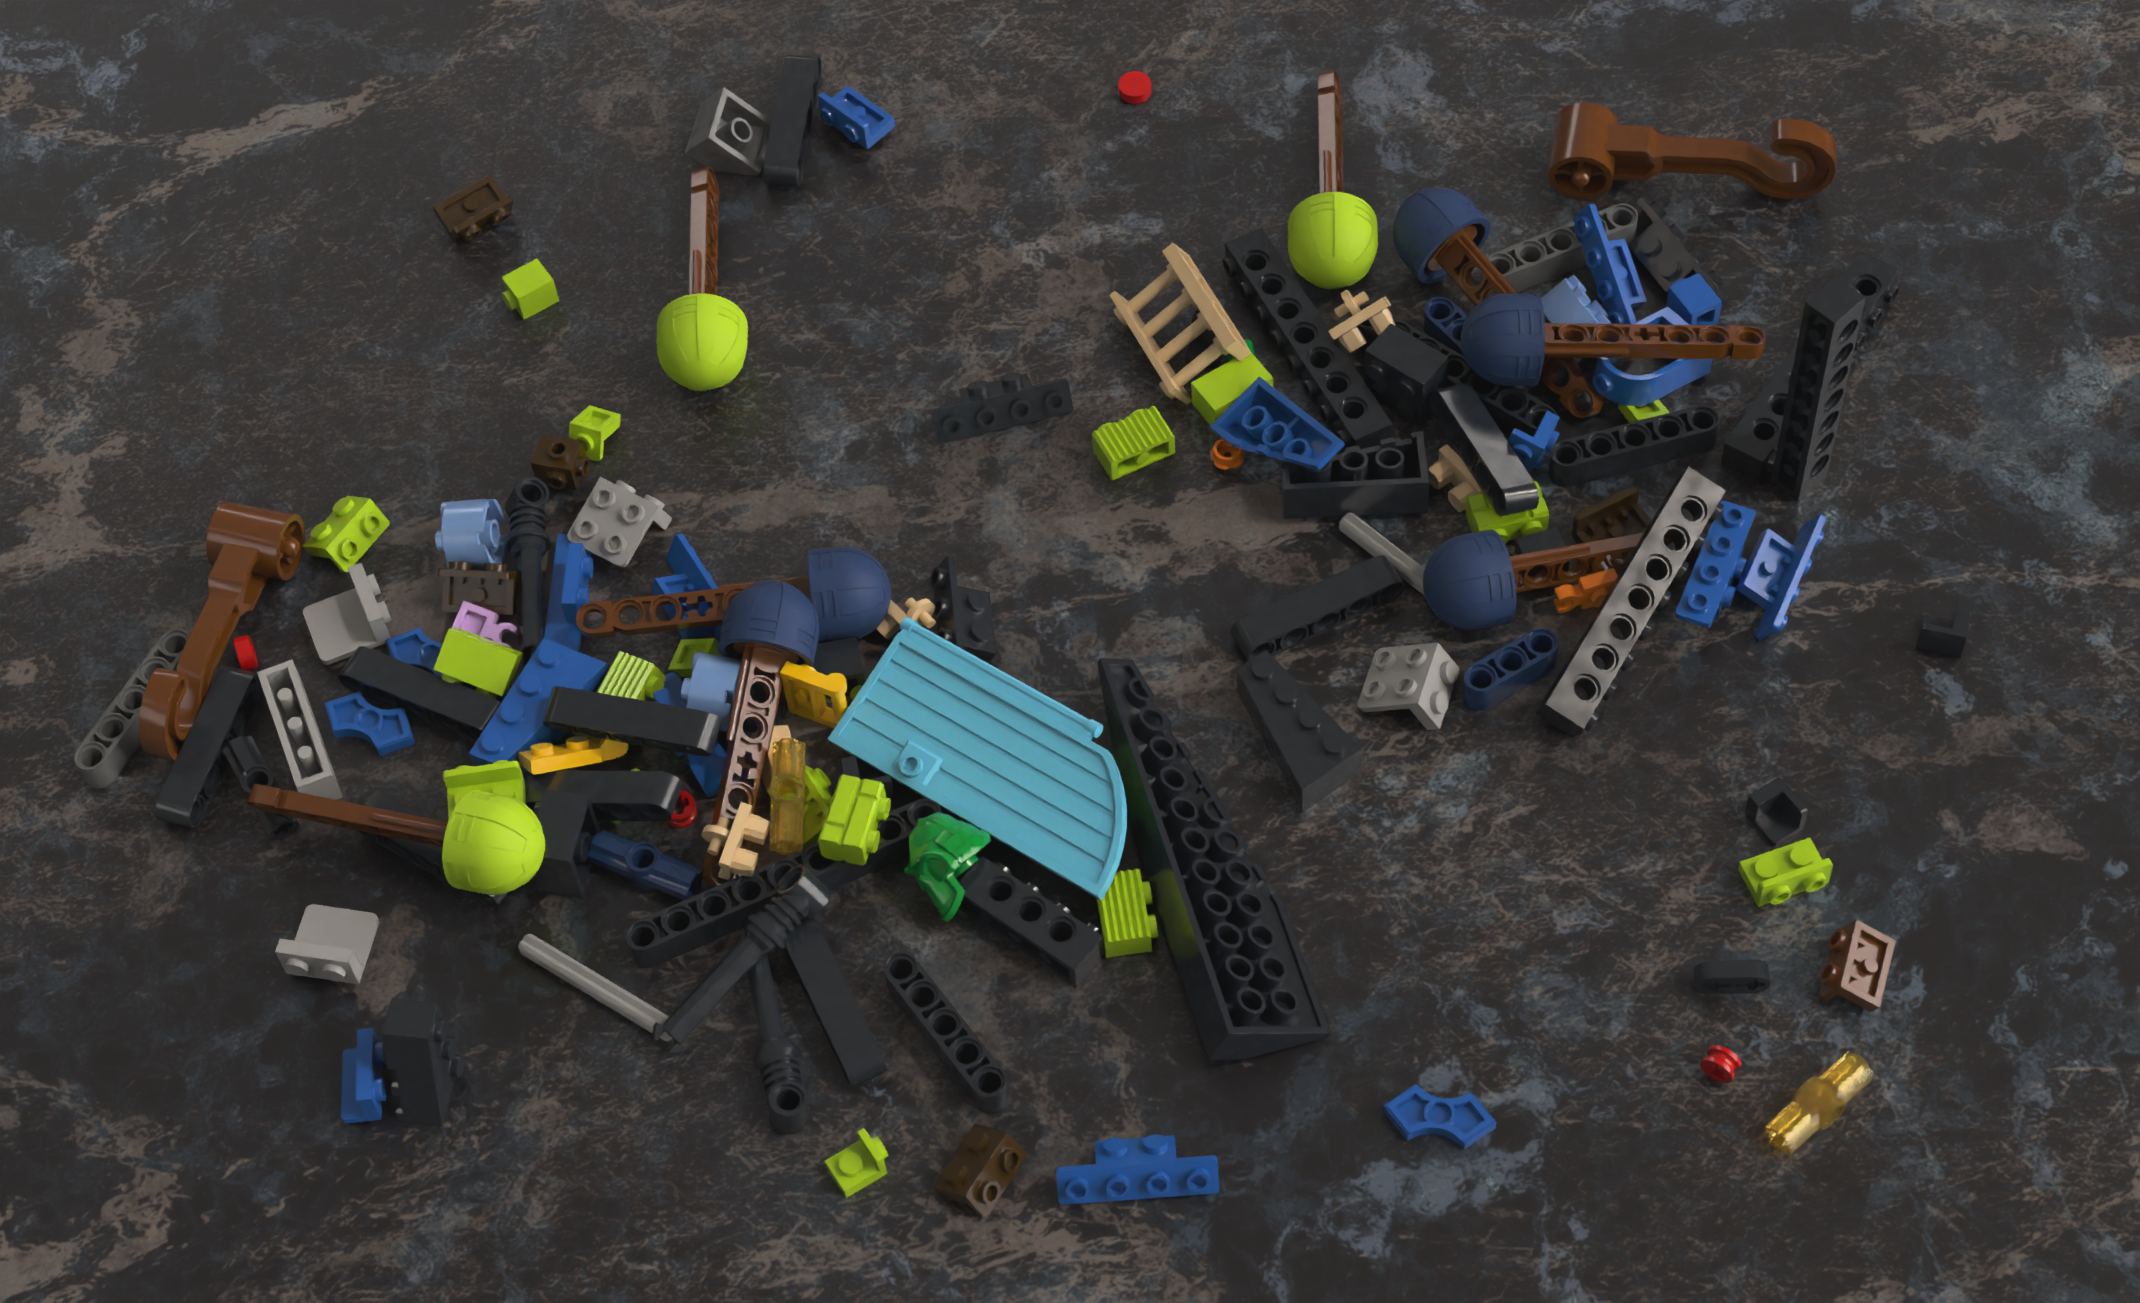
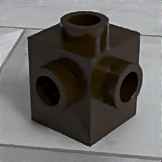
(560, 462)

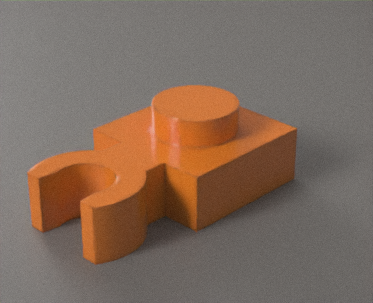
(1587, 593)

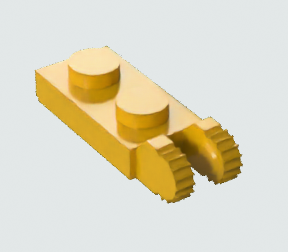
(574, 753)

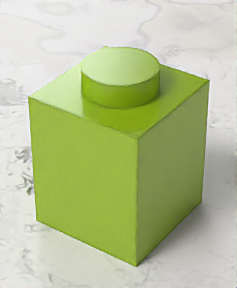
(529, 289)

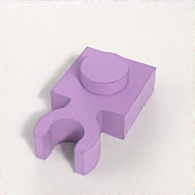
(482, 622)

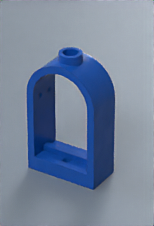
(1644, 389)

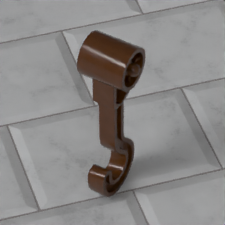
(1594, 150)
(244, 550)

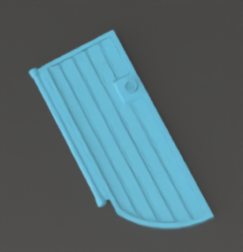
(991, 755)

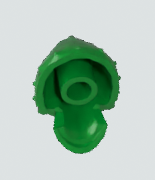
(941, 852)

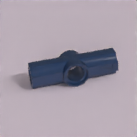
(627, 857)

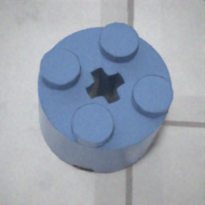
(1570, 304)
(472, 532)
(712, 685)

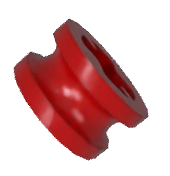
(690, 811)
(1720, 1063)

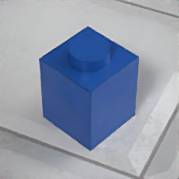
(1694, 301)

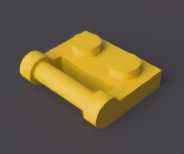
(806, 693)

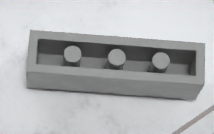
(299, 731)

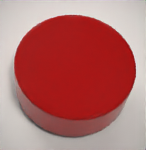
(1134, 87)
(246, 653)

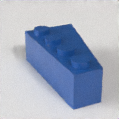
(520, 715)

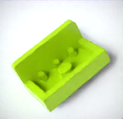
(347, 531)

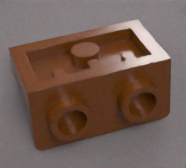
(1857, 965)

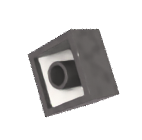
(729, 135)

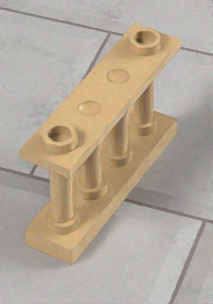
(1211, 317)

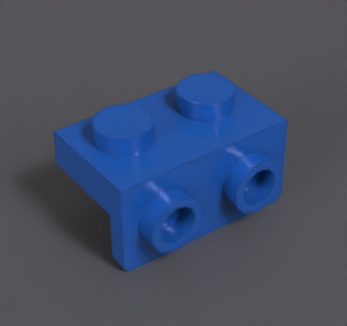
(855, 116)
(1535, 448)
(363, 1079)

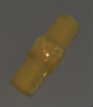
(787, 814)
(1818, 1103)

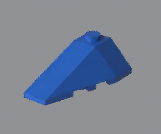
(1276, 427)

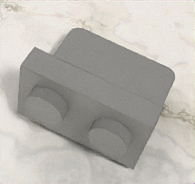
(616, 521)
(348, 619)
(1412, 679)
(330, 944)

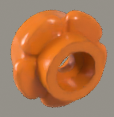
(1220, 450)

